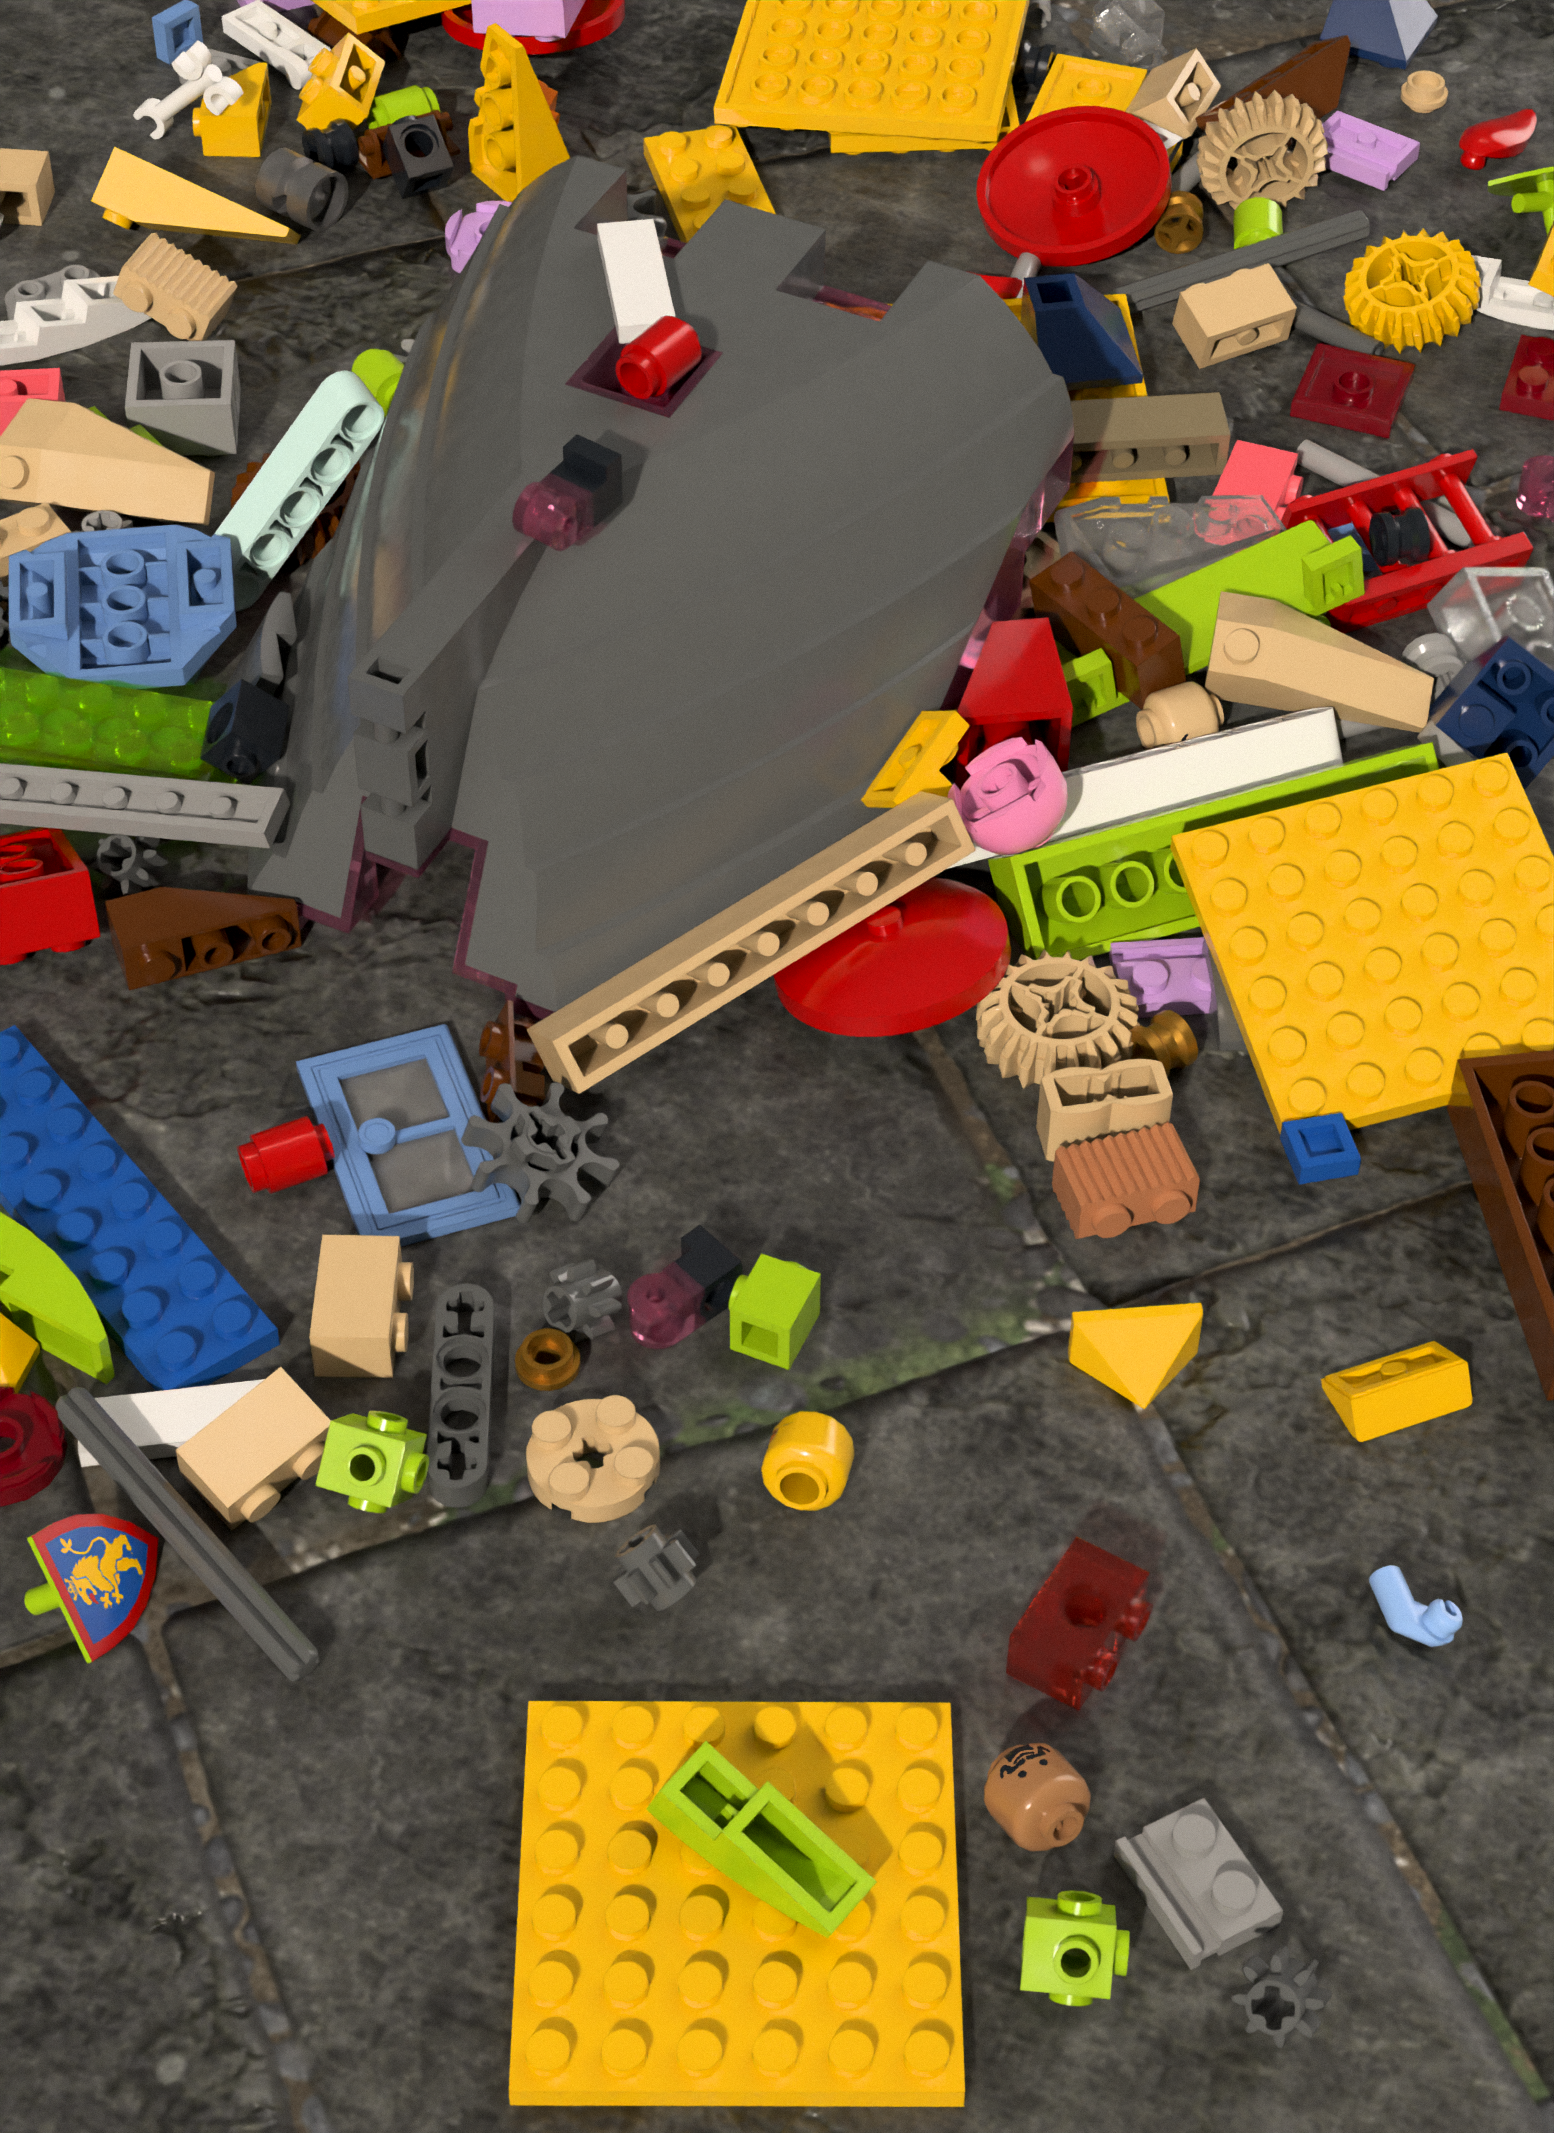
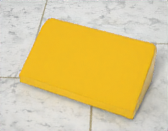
(1399, 1390)

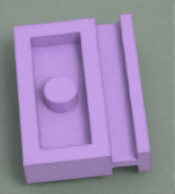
(1367, 150)
(1164, 975)

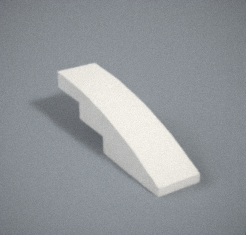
(59, 325)

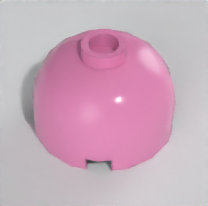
(1012, 797)

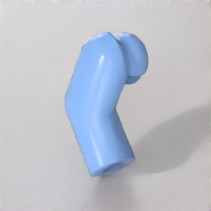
(1429, 1624)

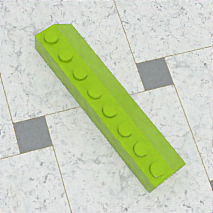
(1124, 877)

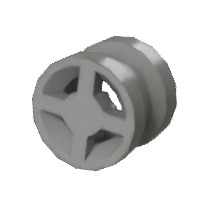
(1436, 657)

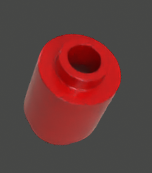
(658, 357)
(285, 1155)

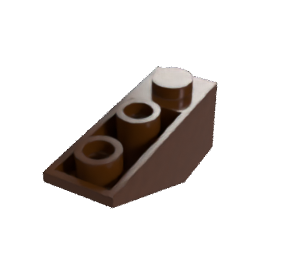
(192, 931)

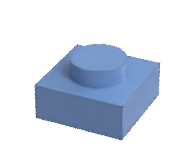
(176, 30)

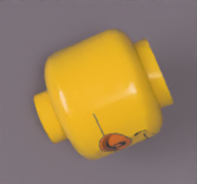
(808, 1461)

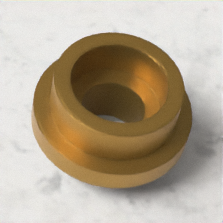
(542, 1347)

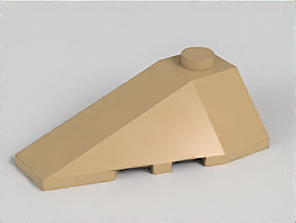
(92, 465)
(1295, 663)

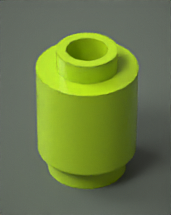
(401, 103)
(1256, 221)
(380, 374)

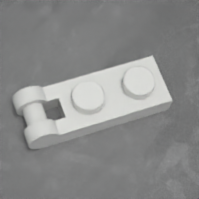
(274, 40)

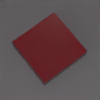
(1352, 390)

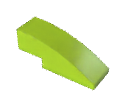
(50, 1302)
(760, 1841)

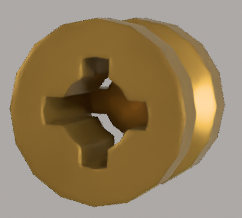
(1186, 233)
(1165, 1040)

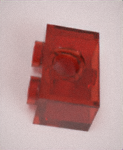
(1088, 1590)

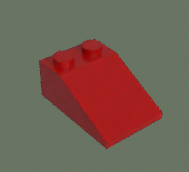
(43, 895)

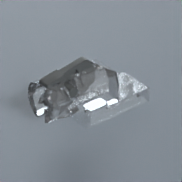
(1129, 32)

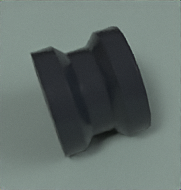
(1033, 64)
(331, 145)
(1399, 536)

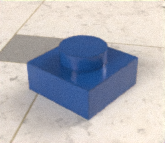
(1320, 1148)

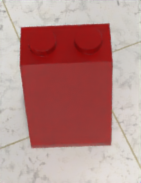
(1016, 694)

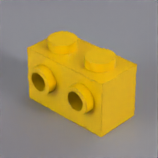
(340, 84)

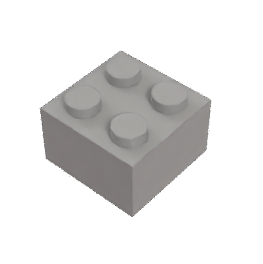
(186, 395)

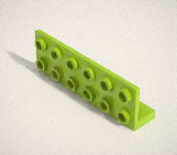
(1291, 567)

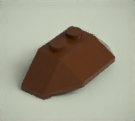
(1311, 76)

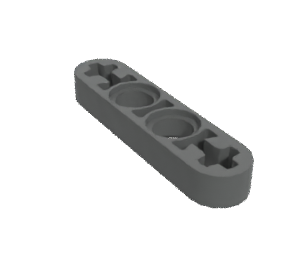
(457, 1393)

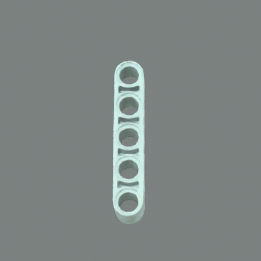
(298, 481)

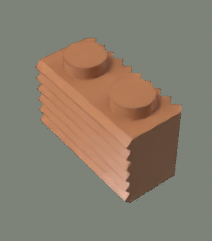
(1125, 1181)

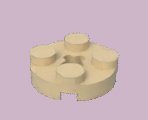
(585, 1427)

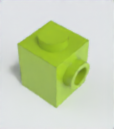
(774, 1310)

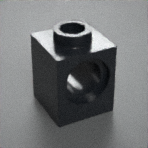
(411, 173)
(245, 732)

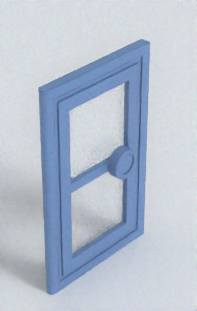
(397, 1136)

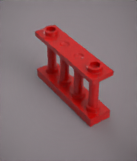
(1406, 587)

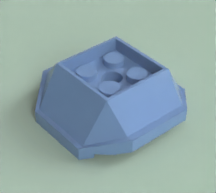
(123, 604)

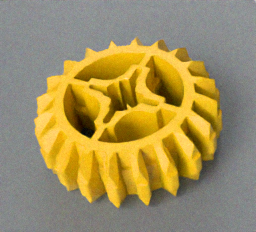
(1412, 290)

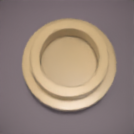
(1424, 91)

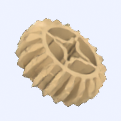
(1258, 138)
(1056, 1017)

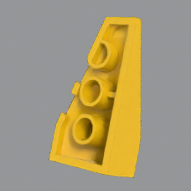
(515, 130)
(163, 201)

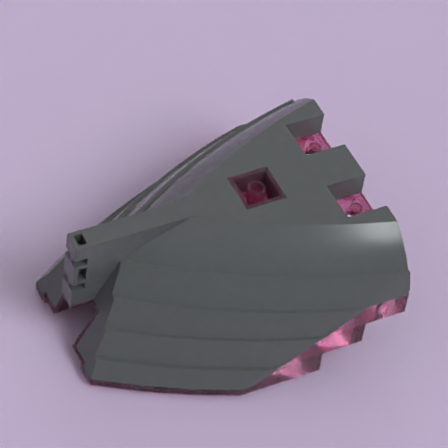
(712, 663)

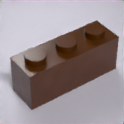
(1095, 614)

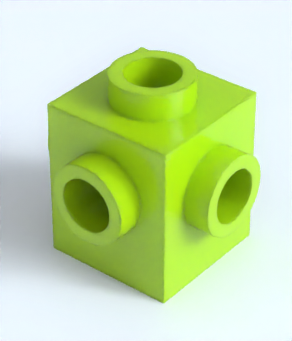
(373, 1460)
(1072, 1948)

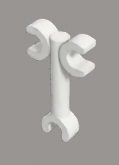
(202, 80)

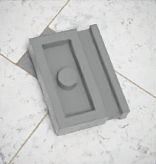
(1198, 1883)

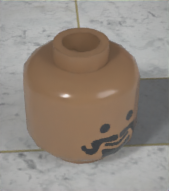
(1036, 1796)

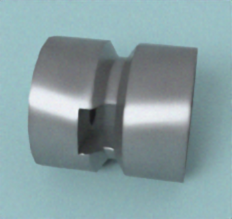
(301, 189)

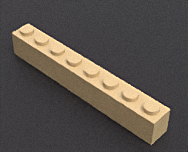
(750, 941)

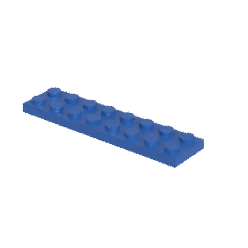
(128, 1247)

